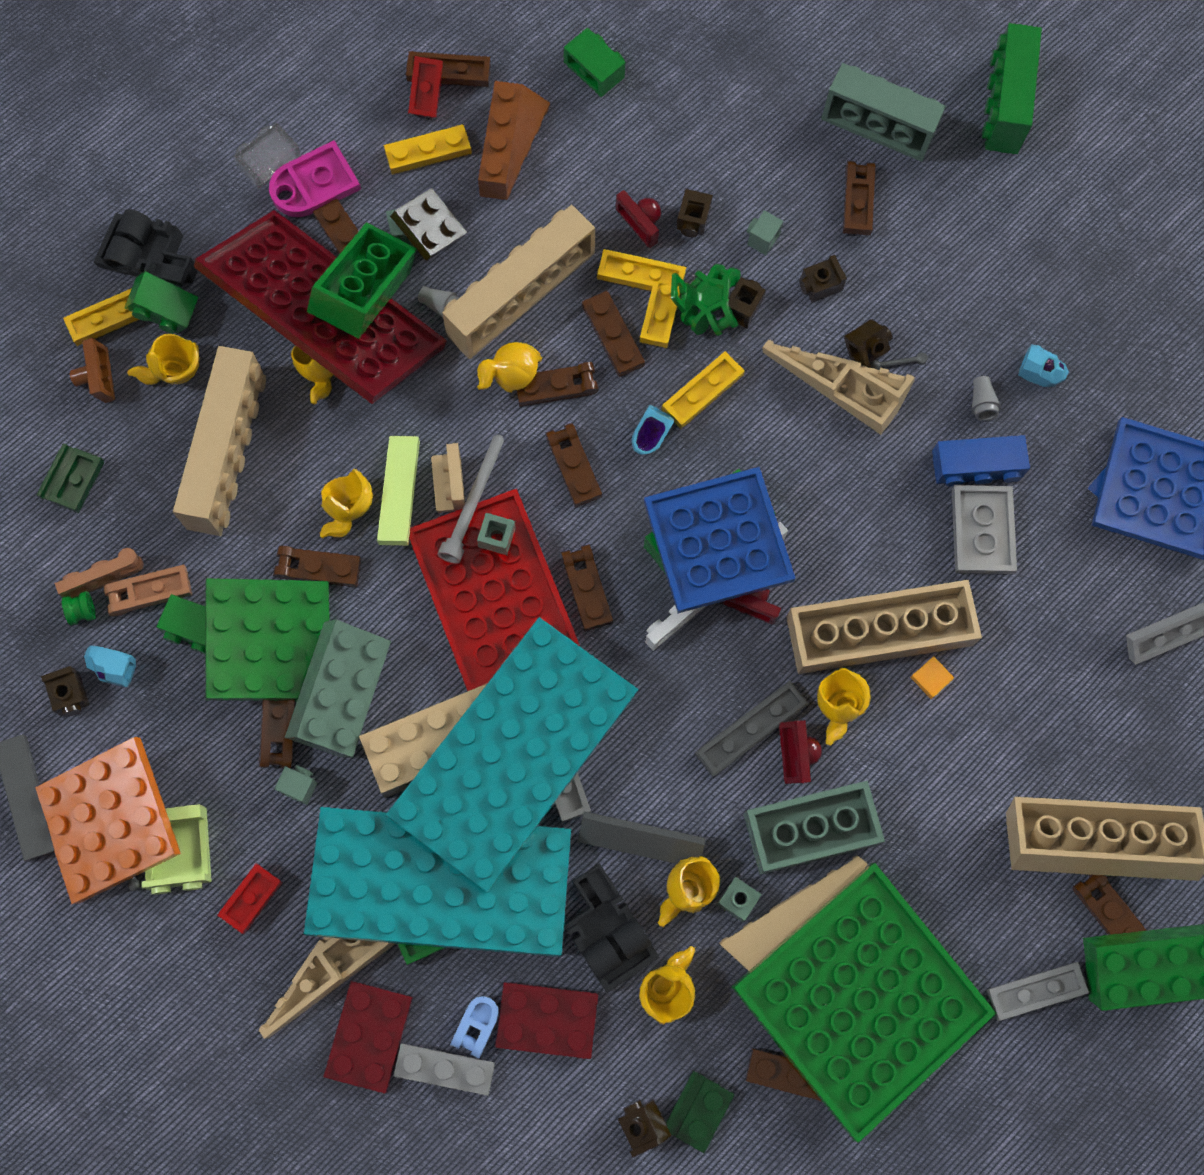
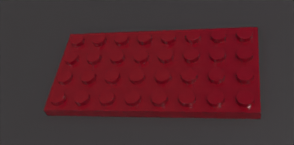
(272, 275)

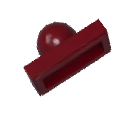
(640, 216)
(755, 606)
(798, 752)

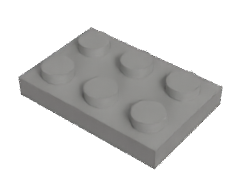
(984, 529)

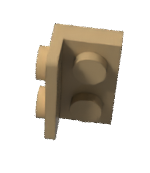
(448, 480)

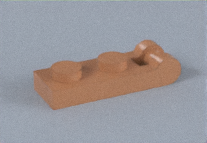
(100, 574)
(147, 590)

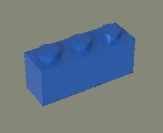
(980, 460)

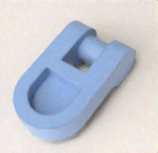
(481, 1014)

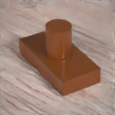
(96, 372)

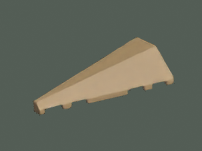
(862, 391)
(766, 933)
(323, 971)

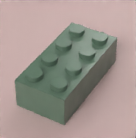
(882, 111)
(338, 689)
(813, 827)

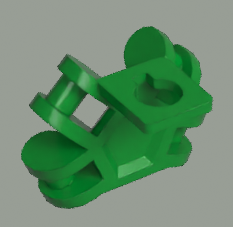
(708, 295)

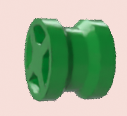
(78, 608)

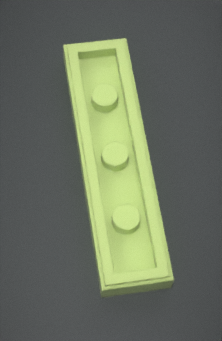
(398, 490)

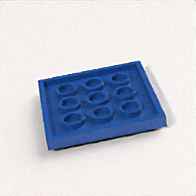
(1154, 488)
(719, 540)

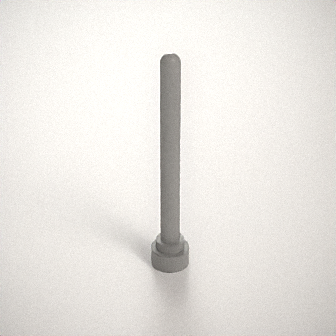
(452, 549)

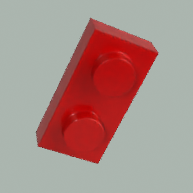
(425, 86)
(250, 898)

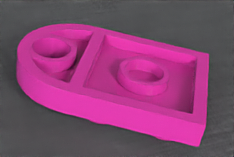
(313, 181)

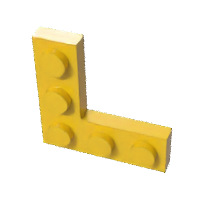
(650, 276)

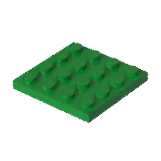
(261, 637)

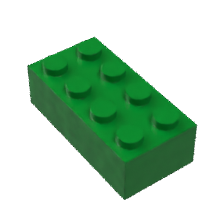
(1012, 88)
(361, 280)
(1145, 967)

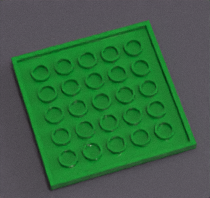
(864, 1001)

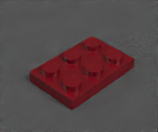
(547, 1020)
(368, 1037)

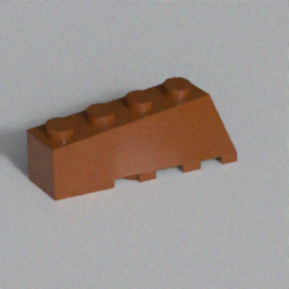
(510, 130)

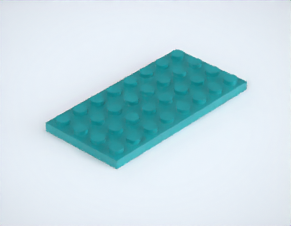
(512, 754)
(391, 888)

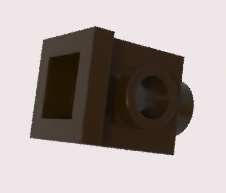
(694, 213)
(819, 288)
(749, 292)
(868, 342)
(76, 696)
(643, 1126)

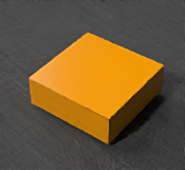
(932, 677)

